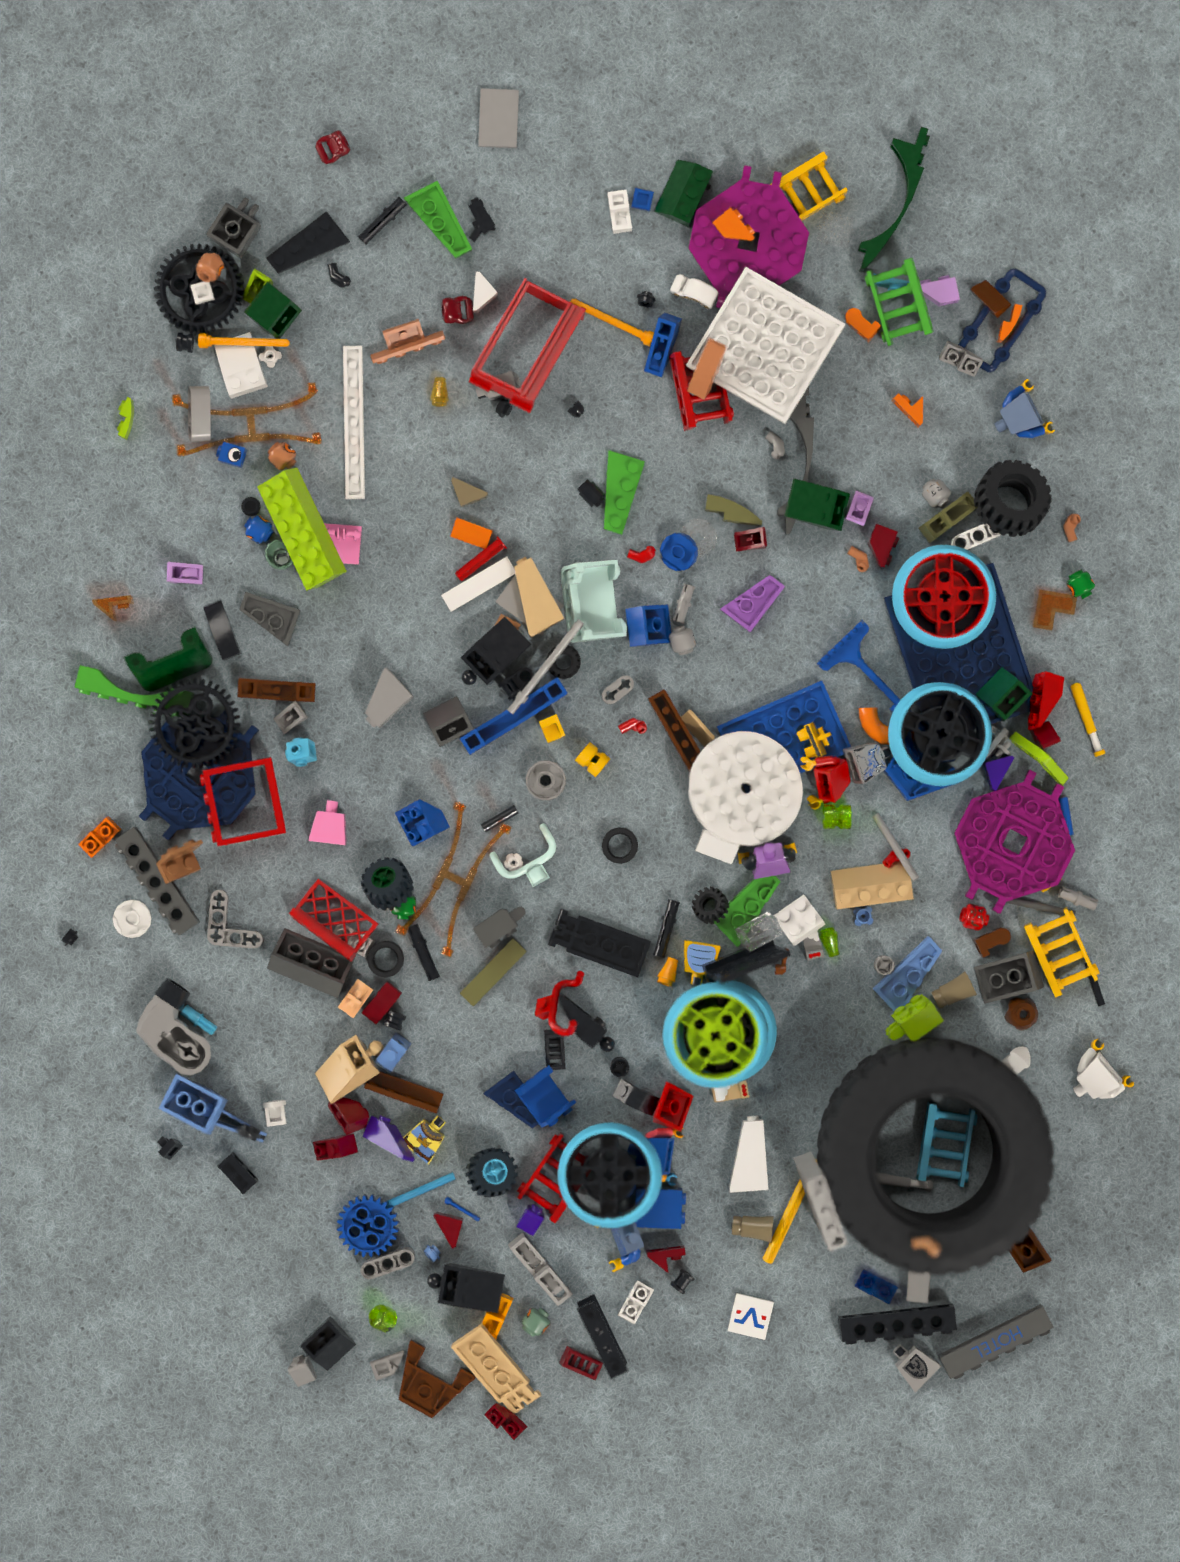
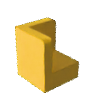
(552, 728)

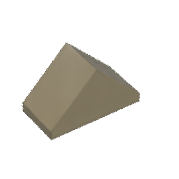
(467, 493)

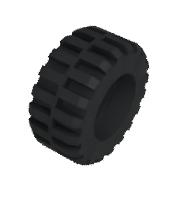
(1028, 483)

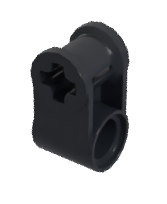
(515, 683)

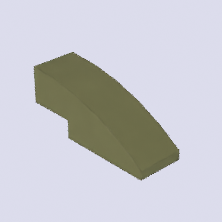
(732, 511)
(948, 517)

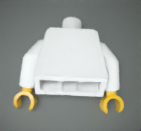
(1098, 1076)

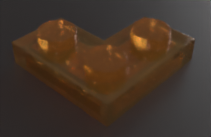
(1049, 603)

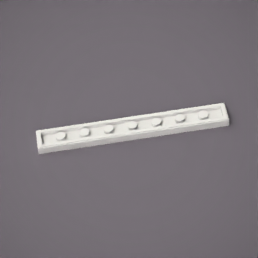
(354, 422)

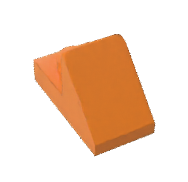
(914, 412)

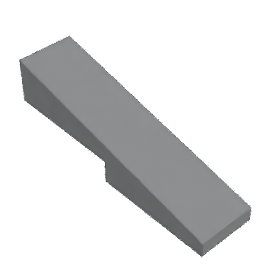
(543, 1273)

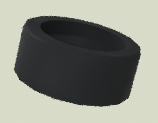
(634, 845)
(371, 962)

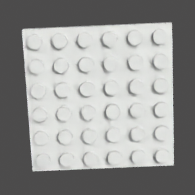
(771, 344)

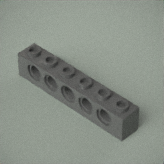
(188, 918)

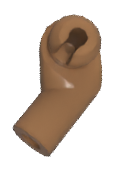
(928, 1243)

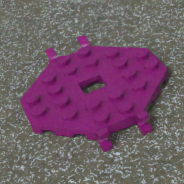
(768, 212)
(1042, 855)

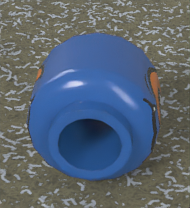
(258, 529)

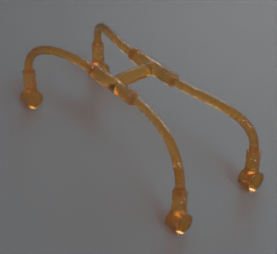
(250, 412)
(444, 873)

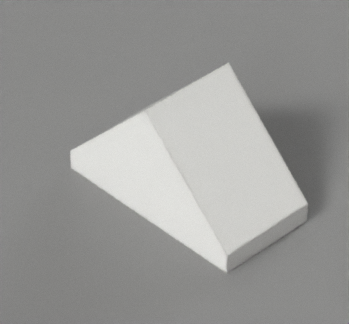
(483, 293)

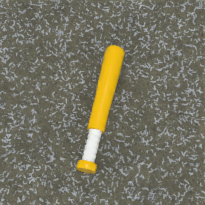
(1083, 708)

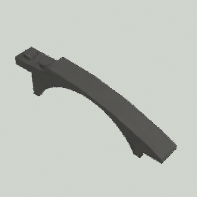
(806, 428)

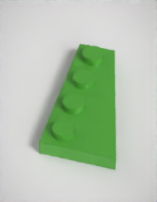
(621, 485)

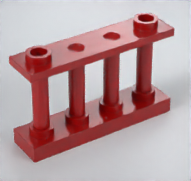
(686, 399)
(554, 1210)

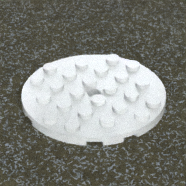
(742, 816)

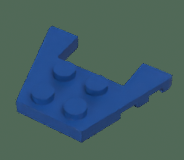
(903, 782)

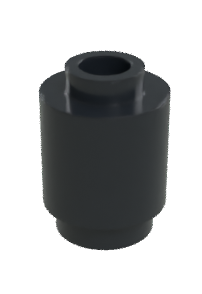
(591, 493)

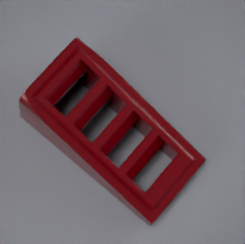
(566, 1357)

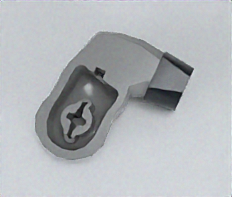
(169, 1035)

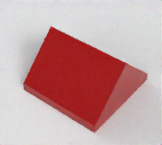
(673, 1107)

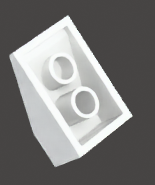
(240, 368)

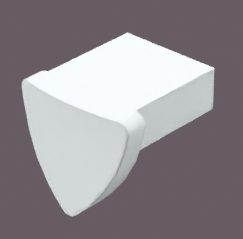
(1018, 1059)
(275, 1112)

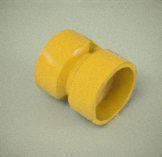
(585, 757)

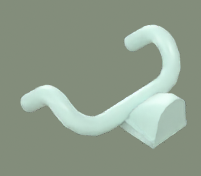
(534, 870)

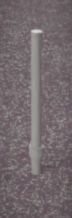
(522, 696)

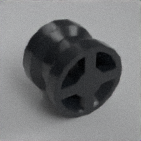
(185, 342)
(395, 1020)

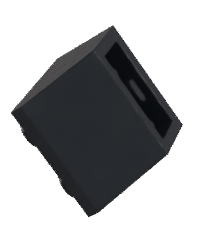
(327, 1344)

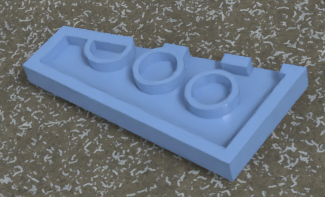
(899, 985)

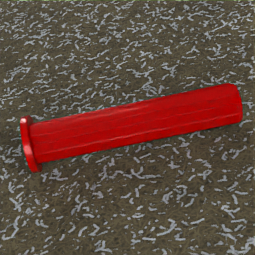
(480, 559)

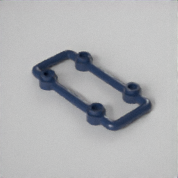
(1033, 308)

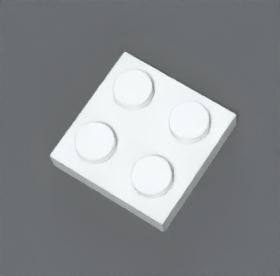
(799, 920)

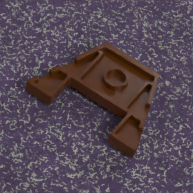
(423, 1389)

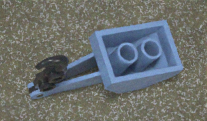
(202, 1108)

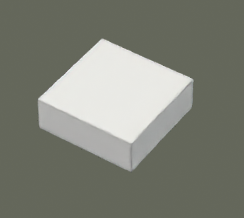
(202, 292)

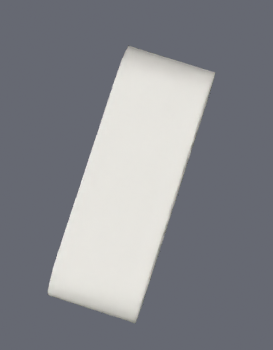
(968, 539)

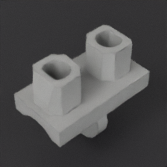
(1000, 736)

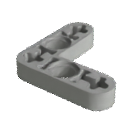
(226, 933)

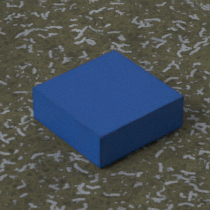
(642, 199)

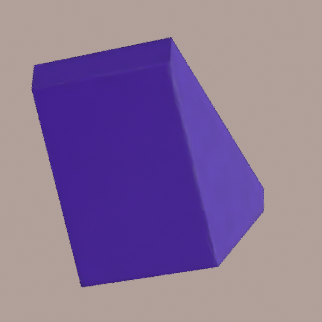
(996, 770)

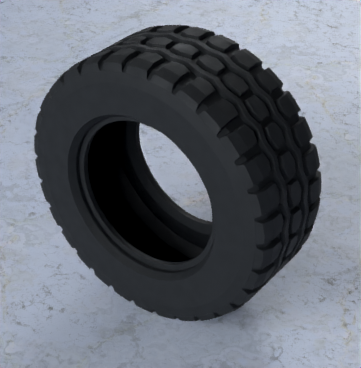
(995, 1213)

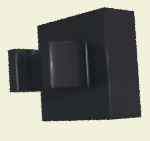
(169, 1147)

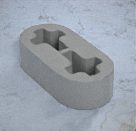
(614, 686)

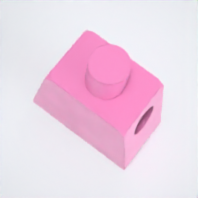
(329, 825)

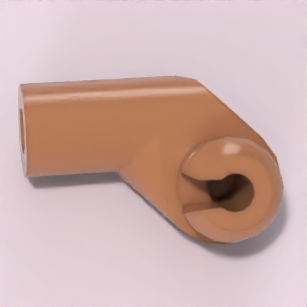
(1069, 526)
(861, 559)

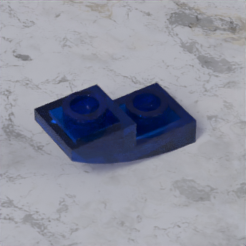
(876, 1286)

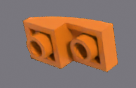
(100, 837)

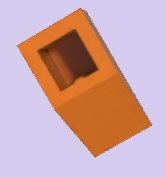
(732, 227)

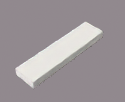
(478, 584)

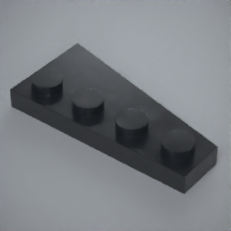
(314, 240)

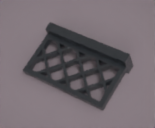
(743, 962)

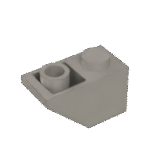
(302, 1370)

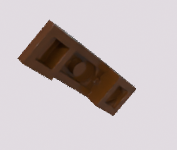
(276, 690)

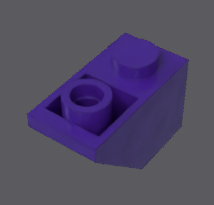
(531, 1219)

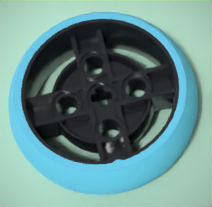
(926, 767)
(746, 1022)
(643, 1175)

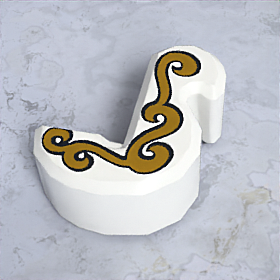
(694, 290)

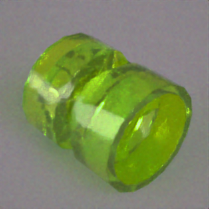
(837, 816)

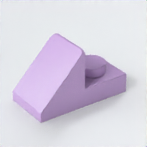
(859, 508)
(184, 573)

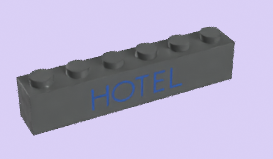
(995, 1342)

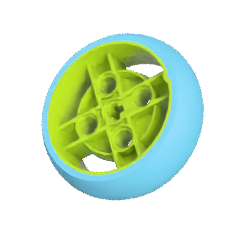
(734, 1032)

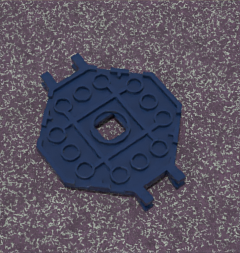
(181, 799)

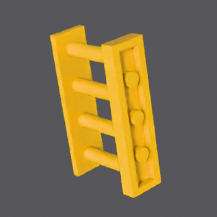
(802, 174)
(1050, 967)

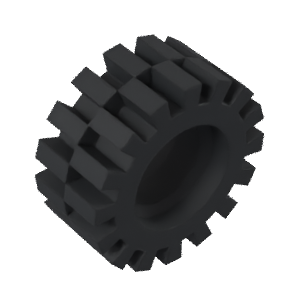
(572, 669)
(717, 912)

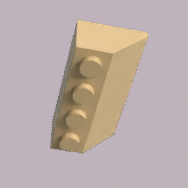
(871, 885)

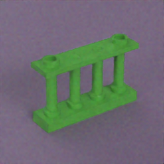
(918, 306)

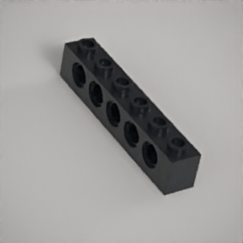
(848, 1323)

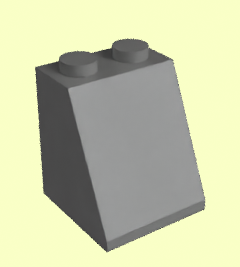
(387, 699)

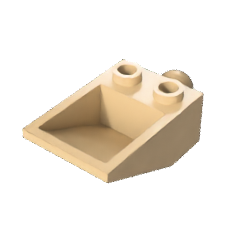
(347, 1069)

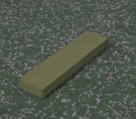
(493, 972)

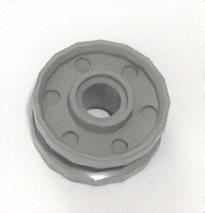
(533, 780)

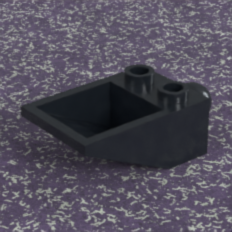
(497, 650)
(587, 1028)
(473, 1287)

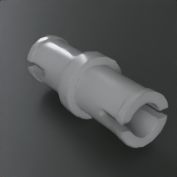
(683, 603)
(1077, 898)

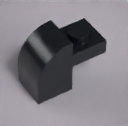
(636, 1097)

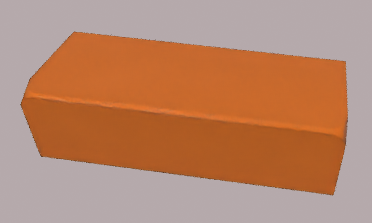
(471, 533)

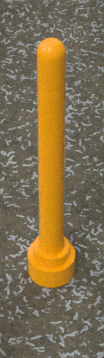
(646, 336)
(206, 340)

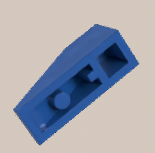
(662, 343)

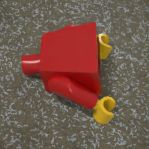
(831, 778)

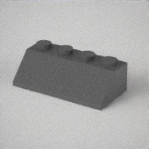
(309, 963)

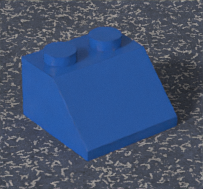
(648, 625)

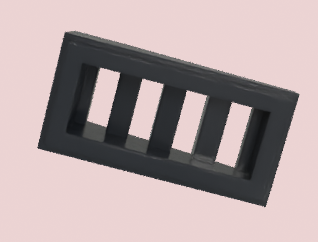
(549, 1034)

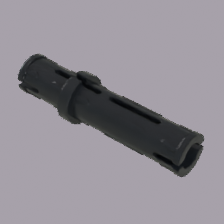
(399, 204)
(666, 928)
(419, 944)

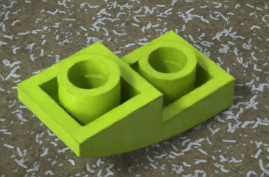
(127, 411)

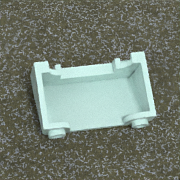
(591, 598)

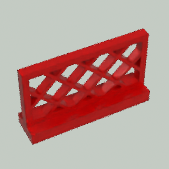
(320, 929)

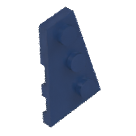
(507, 1098)

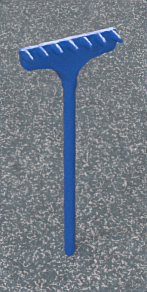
(849, 651)

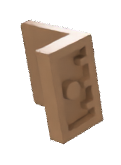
(179, 861)

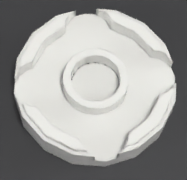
(133, 913)

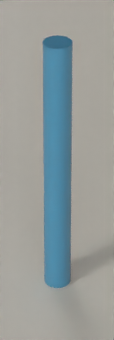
(420, 1190)

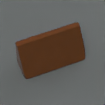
(990, 298)

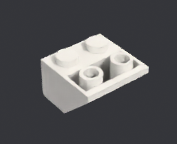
(713, 846)

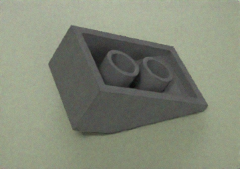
(1009, 977)

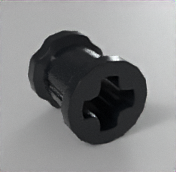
(682, 1281)

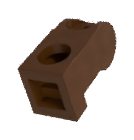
(992, 939)

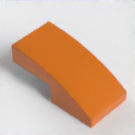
(1006, 327)

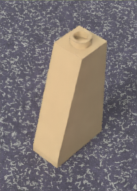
(538, 604)

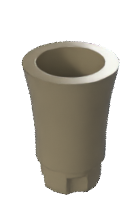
(954, 991)
(753, 1227)

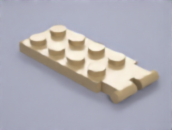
(495, 1369)

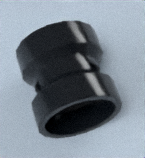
(618, 1069)

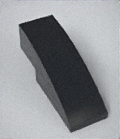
(222, 631)

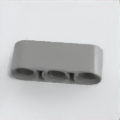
(199, 413)
(380, 1269)

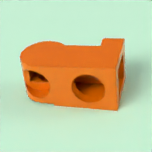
(861, 325)

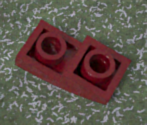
(381, 1002)
(509, 1421)

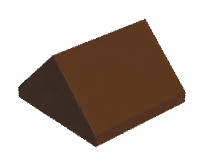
(1029, 1252)

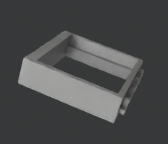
(820, 1201)

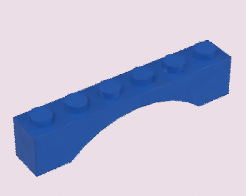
(506, 721)

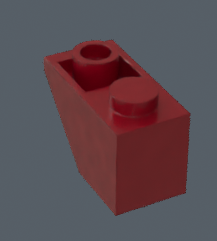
(881, 543)
(335, 1147)

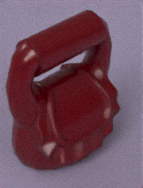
(337, 144)
(452, 310)

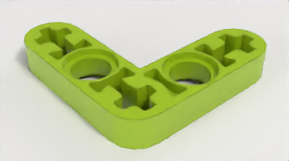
(1040, 756)

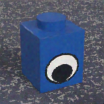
(231, 454)

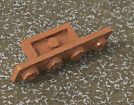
(405, 339)

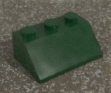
(683, 192)

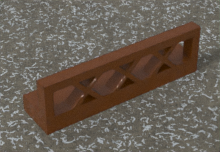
(405, 1091)

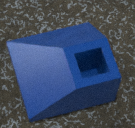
(421, 821)

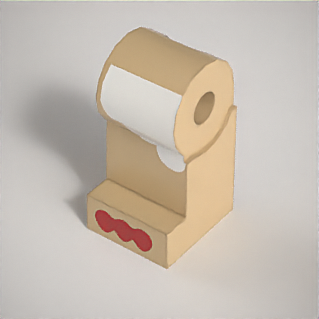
(731, 1092)

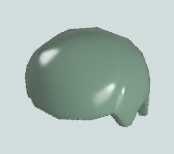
(271, 553)

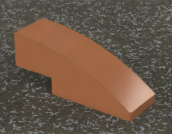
(707, 368)

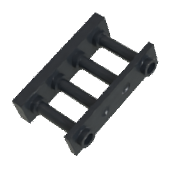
(602, 1336)

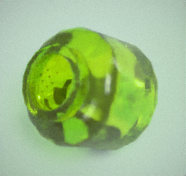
(383, 1318)

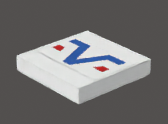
(750, 1316)

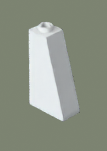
(750, 1164)

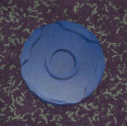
(679, 551)

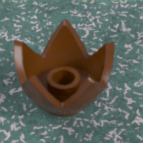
(1013, 1016)

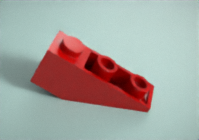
(1045, 695)

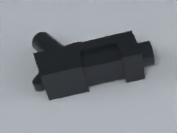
(483, 220)

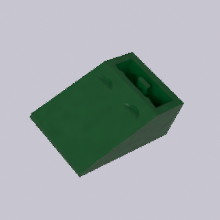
(817, 505)

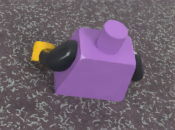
(769, 859)

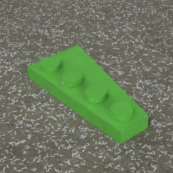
(439, 217)
(747, 906)

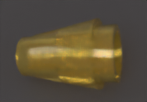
(439, 392)

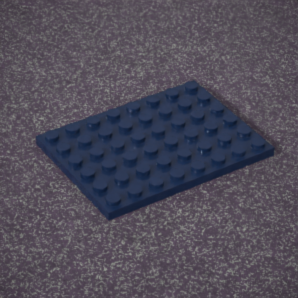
(968, 664)

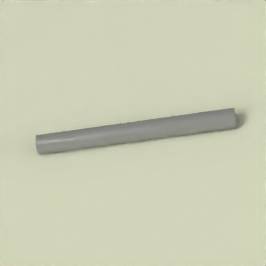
(895, 846)

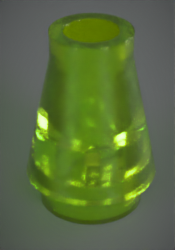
(829, 938)

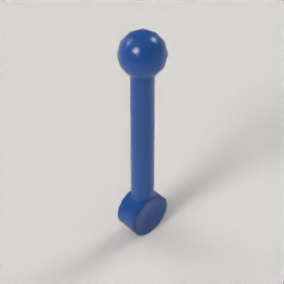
(448, 1201)

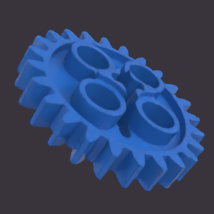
(374, 1209)

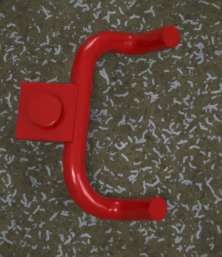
(547, 1006)

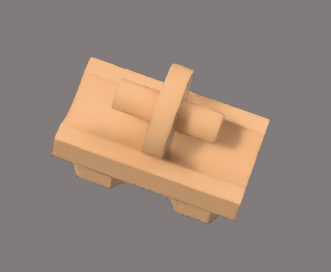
(355, 998)

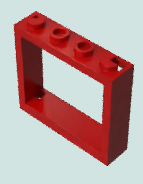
(213, 817)

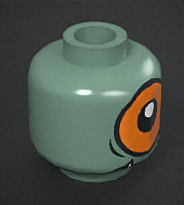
(535, 1322)

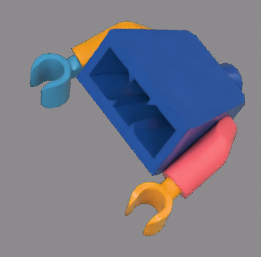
(663, 1143)

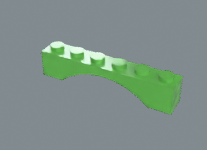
(95, 681)

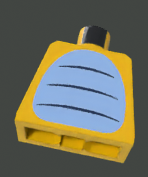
(695, 956)

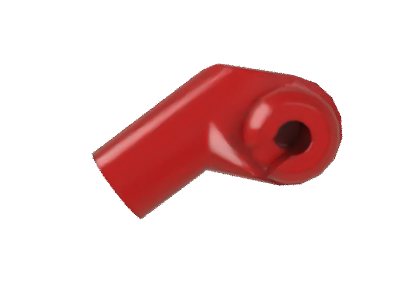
(642, 556)
(633, 724)
(891, 858)

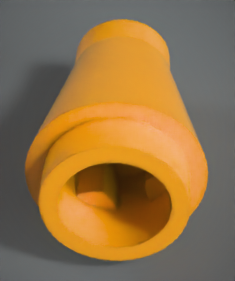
(668, 972)

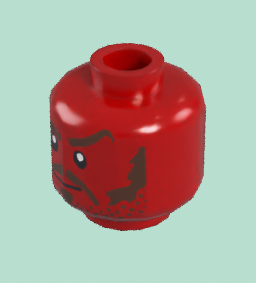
(974, 917)

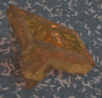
(108, 605)

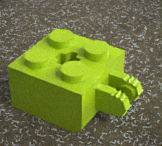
(914, 1019)

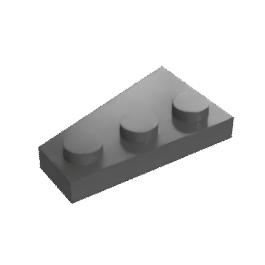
(271, 615)

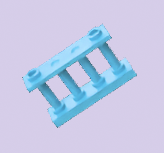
(928, 1151)

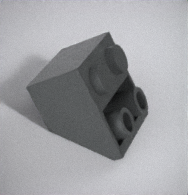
(448, 721)

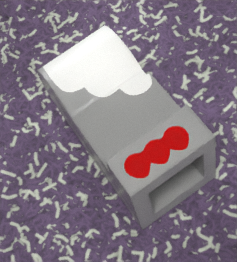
(813, 947)

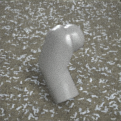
(778, 445)

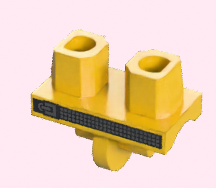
(811, 733)

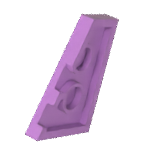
(753, 603)

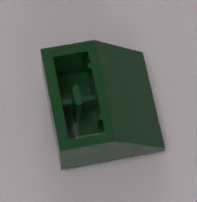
(272, 311)
(1003, 694)

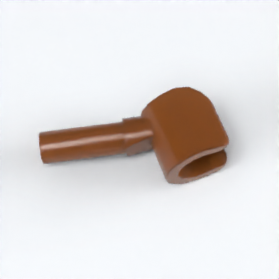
(781, 968)

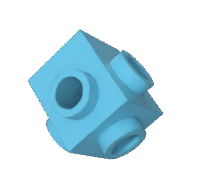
(301, 751)

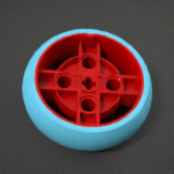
(910, 597)

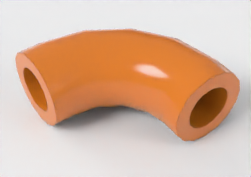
(873, 726)

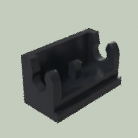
(238, 1173)

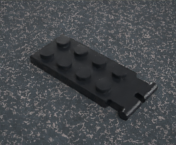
(600, 943)

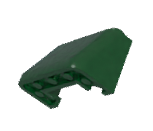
(173, 667)

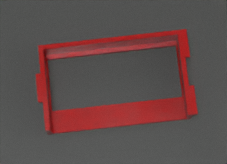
(526, 395)

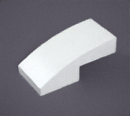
(619, 211)

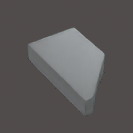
(386, 1365)

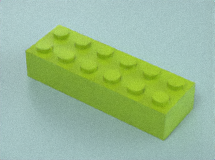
(301, 528)

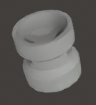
(884, 965)

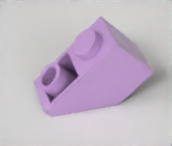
(941, 291)

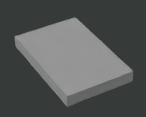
(498, 118)
(511, 601)

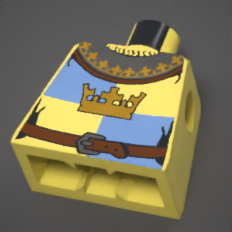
(425, 1138)

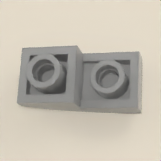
(961, 358)

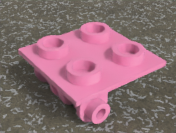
(347, 541)

